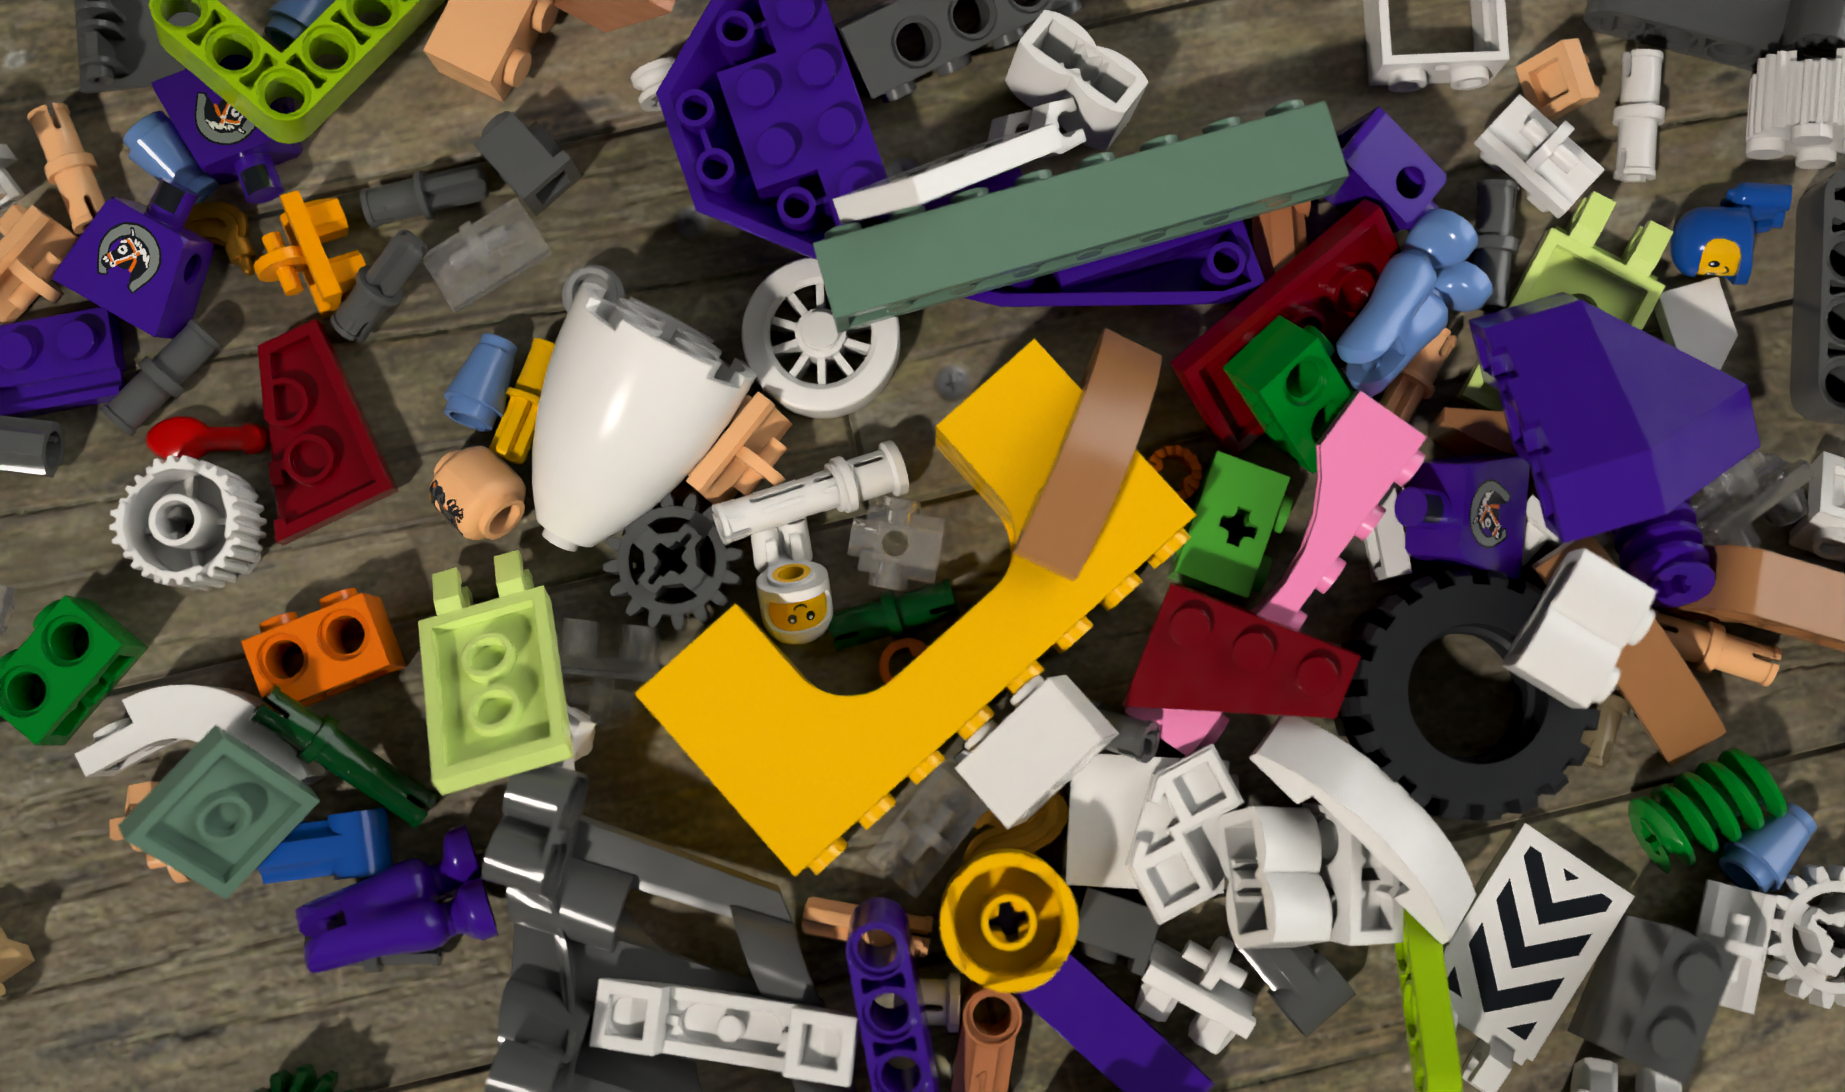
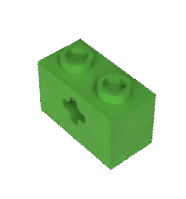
(1229, 490)

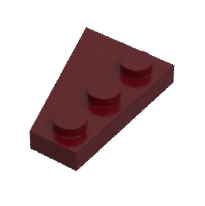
(319, 436)
(1236, 662)

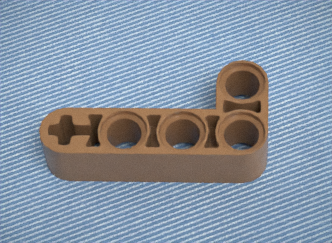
(1773, 595)

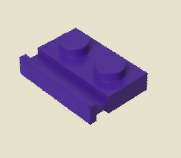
(60, 363)

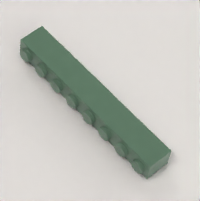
(1080, 214)

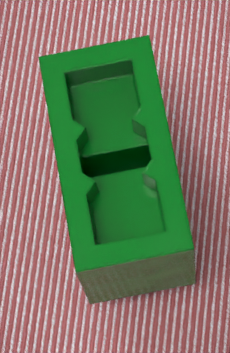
(1290, 386)
(72, 683)

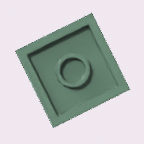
(219, 812)

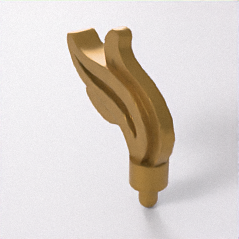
(225, 227)
(1028, 836)

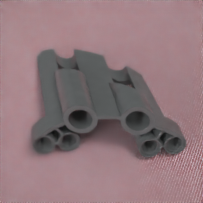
(572, 928)

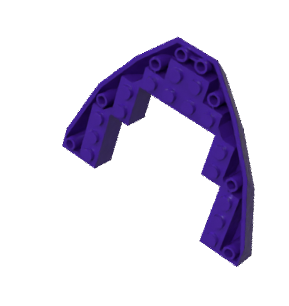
(779, 132)

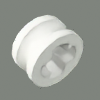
(648, 79)

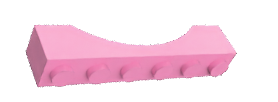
(1356, 466)

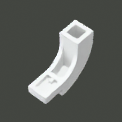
(186, 713)

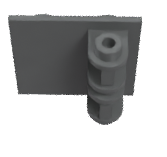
(121, 45)

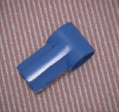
(342, 846)

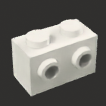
(1034, 749)

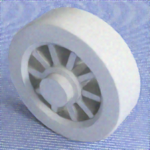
(819, 346)

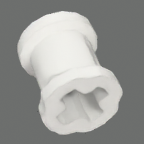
(940, 1001)

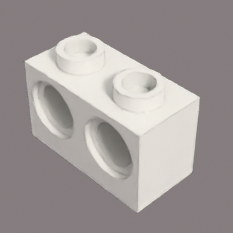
(1357, 886)

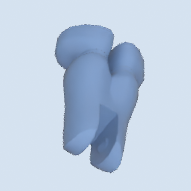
(1413, 300)

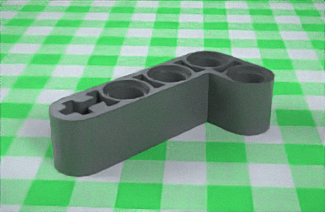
(1725, 30)
(1816, 295)

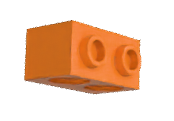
(326, 664)

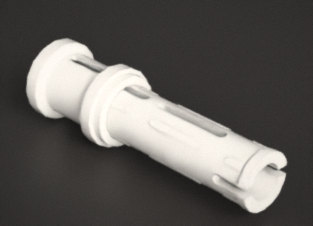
(838, 486)

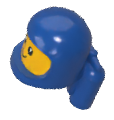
(1722, 236)

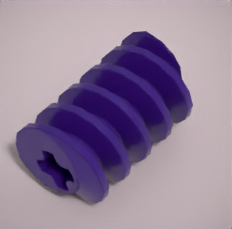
(1667, 557)

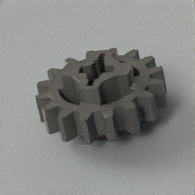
(653, 584)

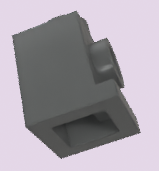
(527, 160)
(1114, 926)

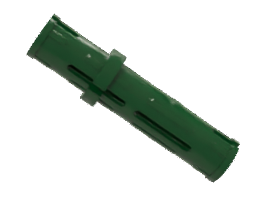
(324, 743)

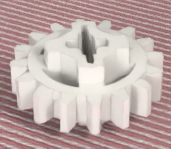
(1800, 945)

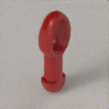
(195, 439)

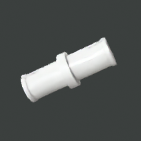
(1638, 115)

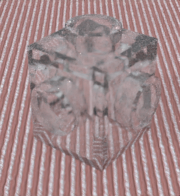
(922, 549)

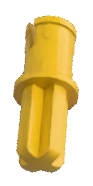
(517, 424)

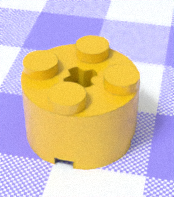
(1042, 938)

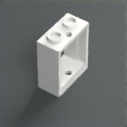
(1459, 69)

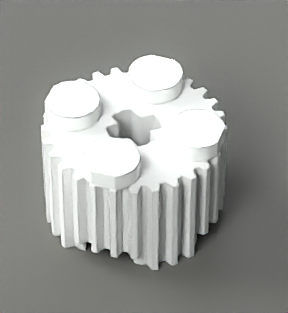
(1797, 109)
(181, 493)

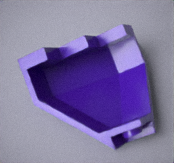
(1608, 413)

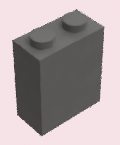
(1653, 996)

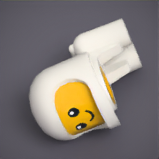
(791, 588)

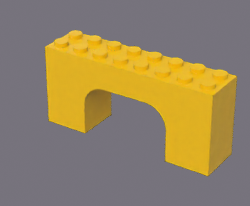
(819, 761)

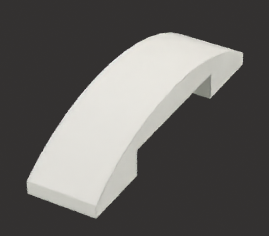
(1377, 812)
(725, 1028)

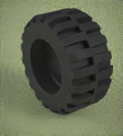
(1378, 716)

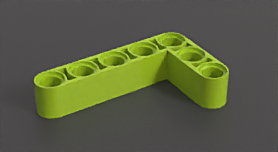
(293, 71)

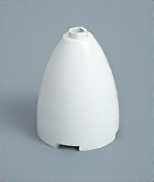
(624, 415)

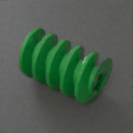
(1702, 804)

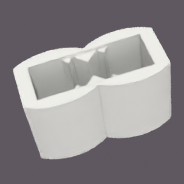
(1062, 62)
(1580, 630)
(1274, 877)

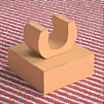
(1558, 79)

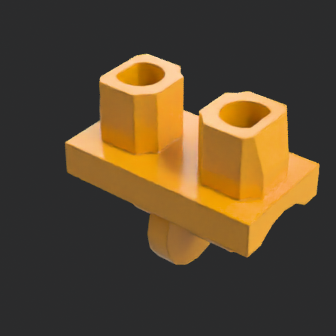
(306, 228)

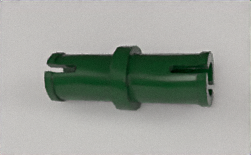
(893, 615)

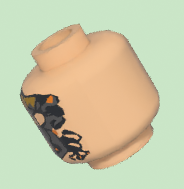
(477, 493)

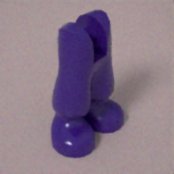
(400, 909)

